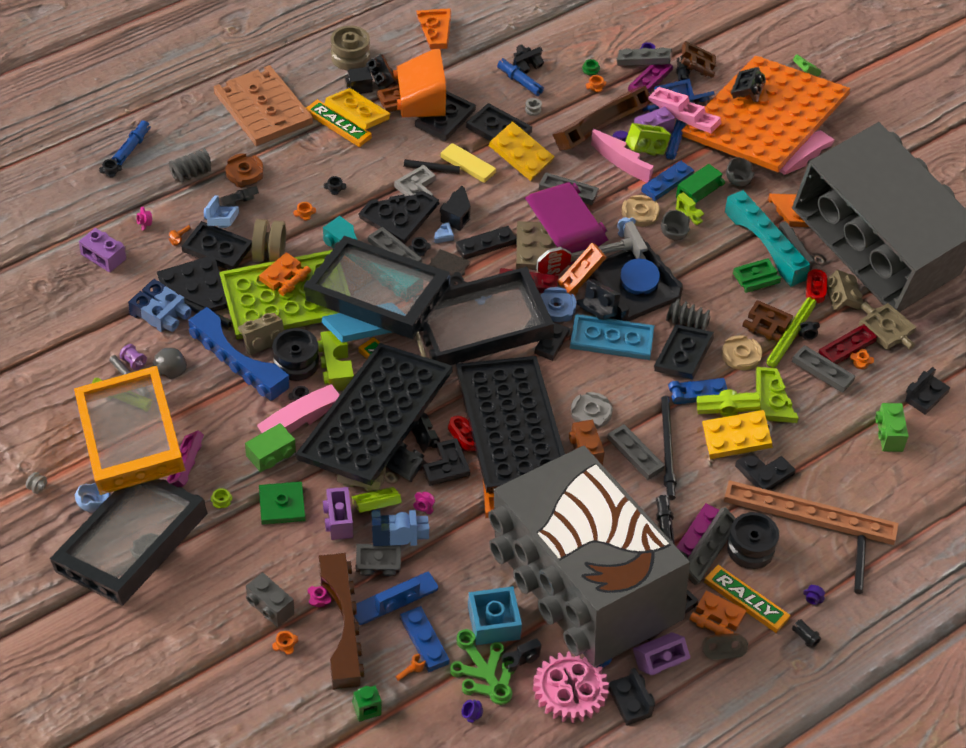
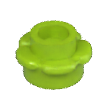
(219, 494)

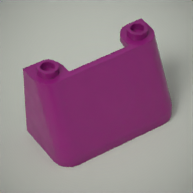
(567, 217)

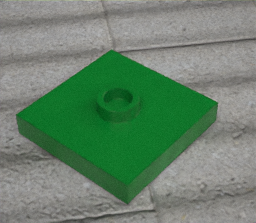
(281, 503)

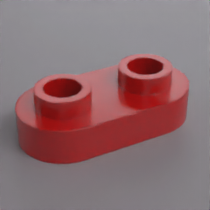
(816, 285)
(460, 429)

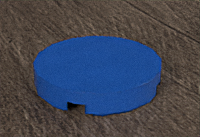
(640, 276)

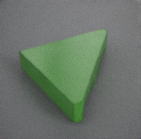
(806, 66)

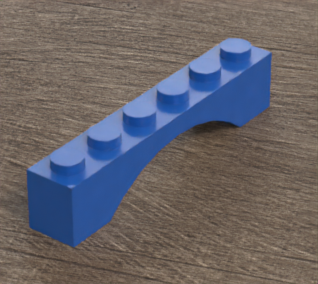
(265, 377)

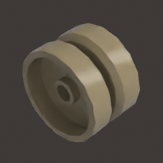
(350, 47)
(268, 240)

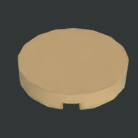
(642, 209)
(741, 352)

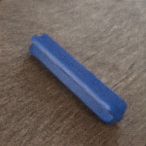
(675, 140)

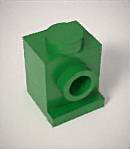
(365, 698)

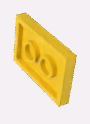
(357, 108)
(521, 151)
(737, 434)

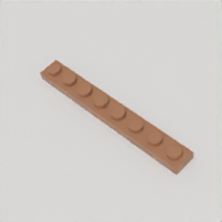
(811, 512)

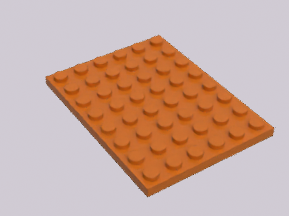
(778, 124)

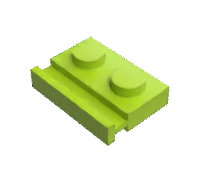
(376, 499)

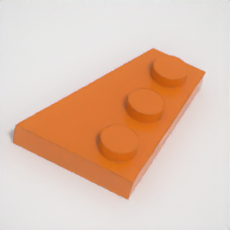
(435, 26)

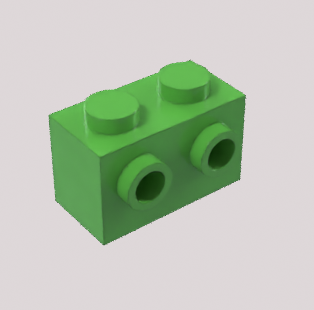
(892, 427)
(270, 447)

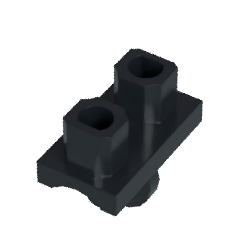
(526, 56)
(381, 72)

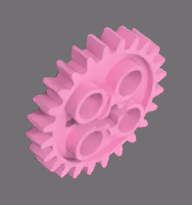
(550, 691)

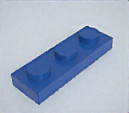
(667, 180)
(424, 639)

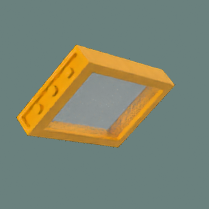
(128, 430)

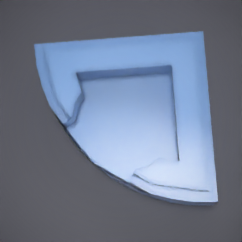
(444, 234)

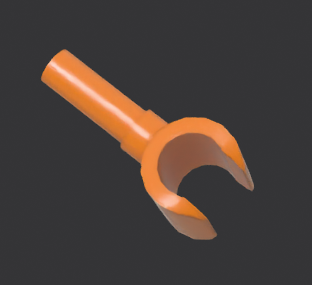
(176, 236)
(416, 667)

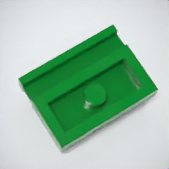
(756, 275)

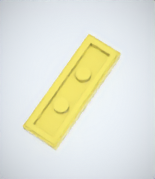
(468, 162)

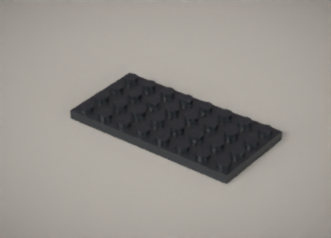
(374, 414)
(508, 417)

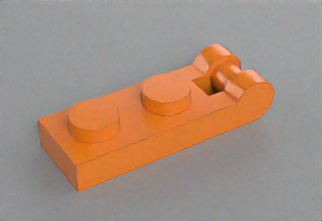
(582, 269)

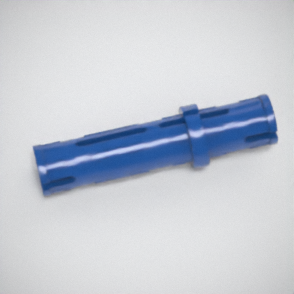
(514, 73)
(135, 137)

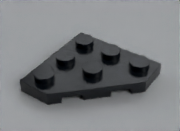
(400, 213)
(197, 282)

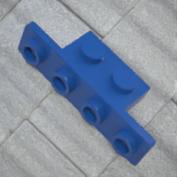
(682, 87)
(395, 598)

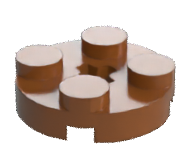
(247, 177)

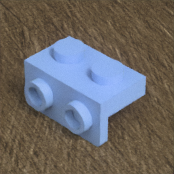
(220, 215)

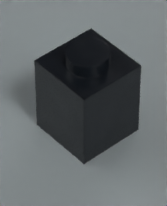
(359, 80)

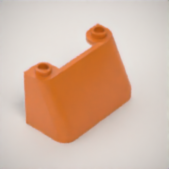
(422, 86)

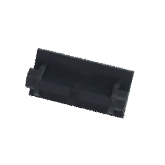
(424, 434)

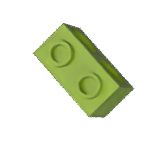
(647, 139)

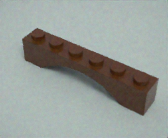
(614, 110)
(344, 662)

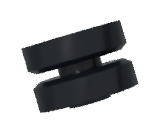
(296, 353)
(753, 540)

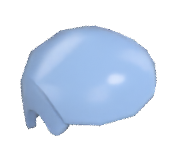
(88, 497)

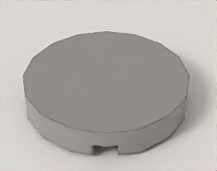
(592, 406)

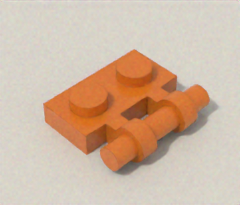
(281, 270)
(719, 610)

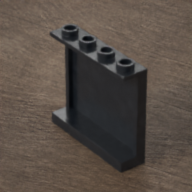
(632, 305)

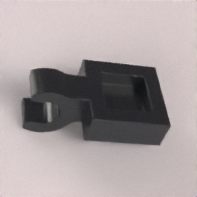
(524, 654)

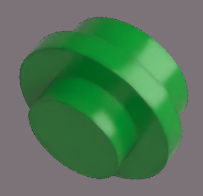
(591, 67)

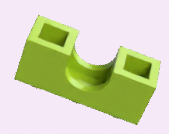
(337, 372)

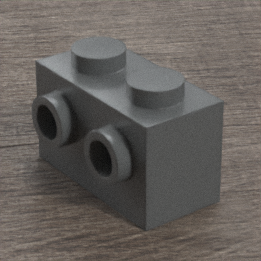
(270, 599)

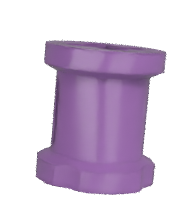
(133, 357)

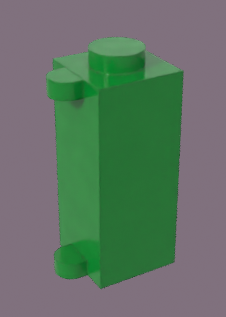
(701, 183)

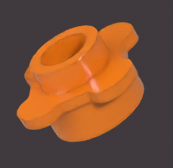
(596, 83)
(304, 211)
(861, 359)
(285, 636)

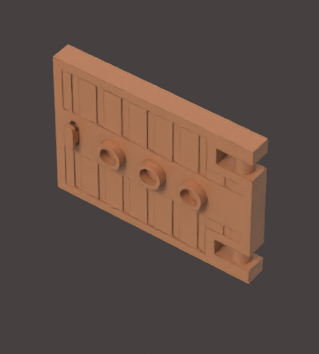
(263, 105)

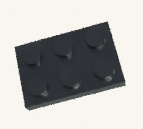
(492, 120)
(442, 127)
(225, 246)
(684, 351)

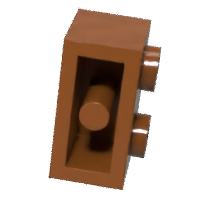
(586, 434)

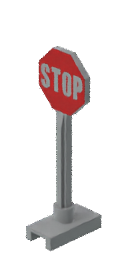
(558, 258)

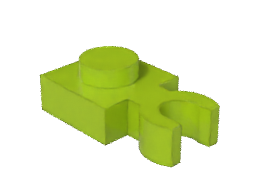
(687, 206)

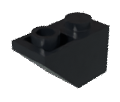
(456, 209)

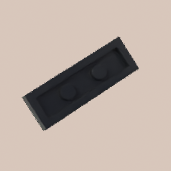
(486, 242)

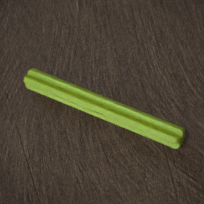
(791, 332)

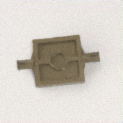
(888, 325)

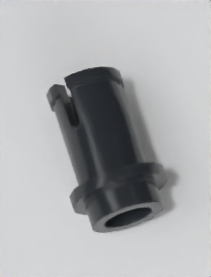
(806, 633)

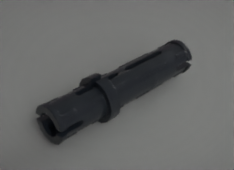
(665, 516)

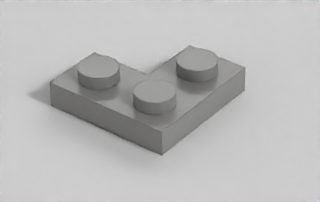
(415, 181)

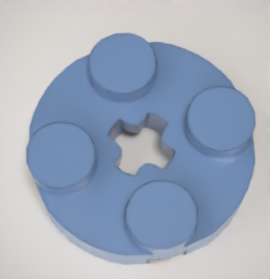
(566, 304)

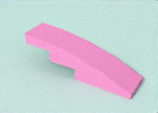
(684, 110)
(808, 151)
(620, 156)
(302, 410)

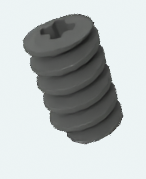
(190, 164)
(688, 315)

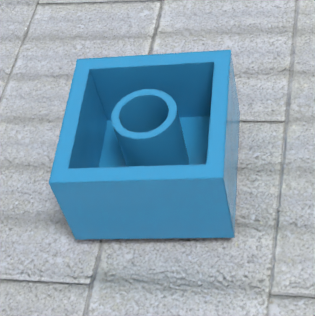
(494, 615)

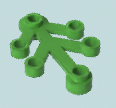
(483, 670)

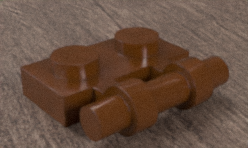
(698, 59)
(768, 316)

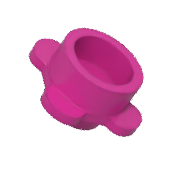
(144, 218)
(424, 502)
(318, 601)

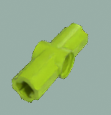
(728, 403)

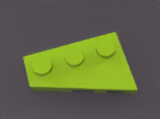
(773, 396)

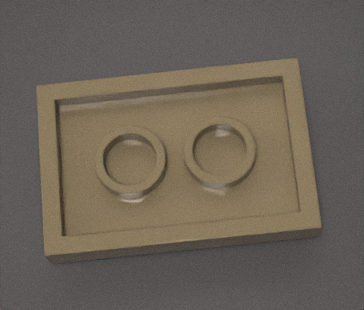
(531, 244)

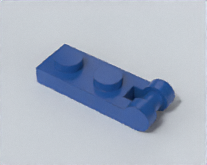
(694, 389)

